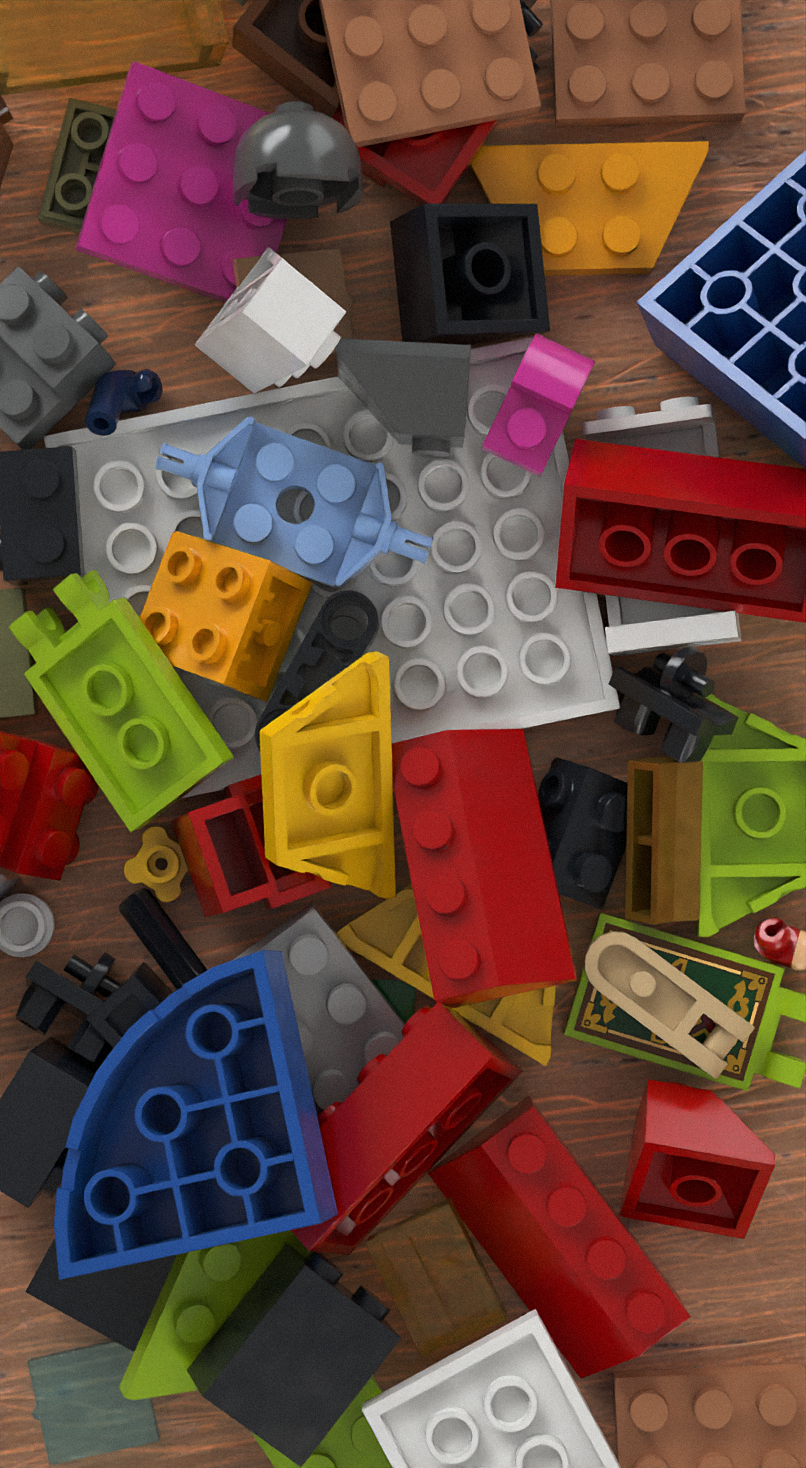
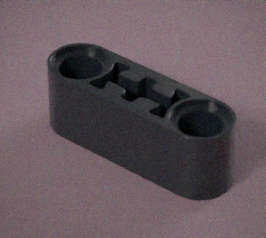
(312, 657)

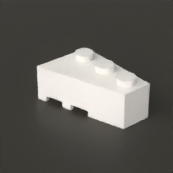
(272, 326)

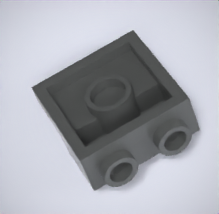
(44, 356)

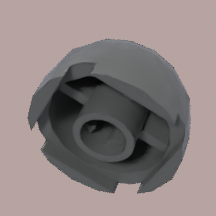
(295, 163)

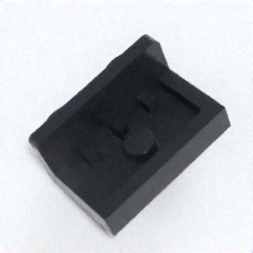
(40, 515)
(584, 828)

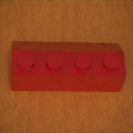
(684, 530)
(480, 865)
(404, 1121)
(559, 1241)

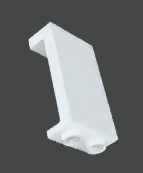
(648, 625)

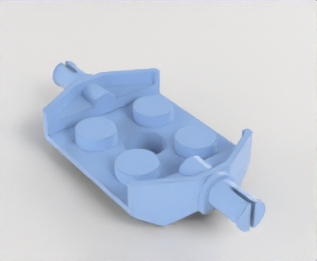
(256, 466)

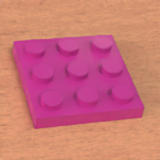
(168, 187)

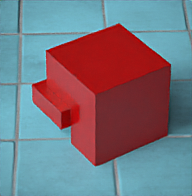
(227, 854)

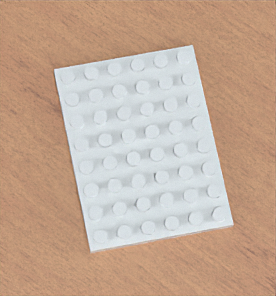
(467, 634)

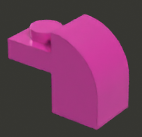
(538, 404)

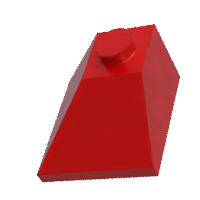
(693, 1163)

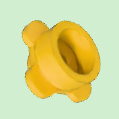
(143, 867)

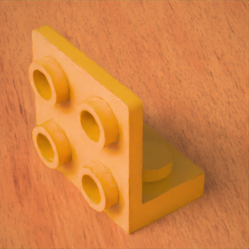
(224, 613)

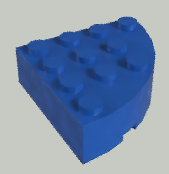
(740, 311)
(196, 1128)

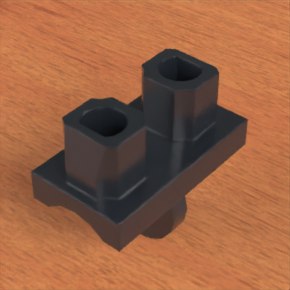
(678, 693)
(51, 992)

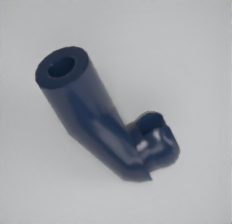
(121, 393)

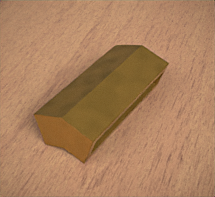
(663, 840)

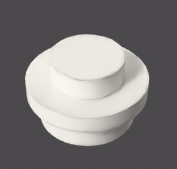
(25, 925)

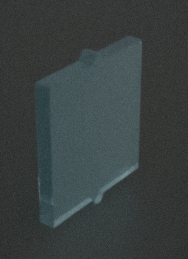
(83, 1406)

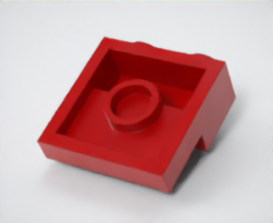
(426, 164)
(40, 805)

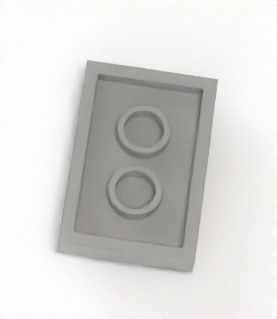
(335, 1003)

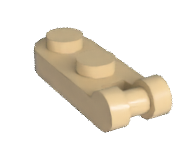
(663, 999)

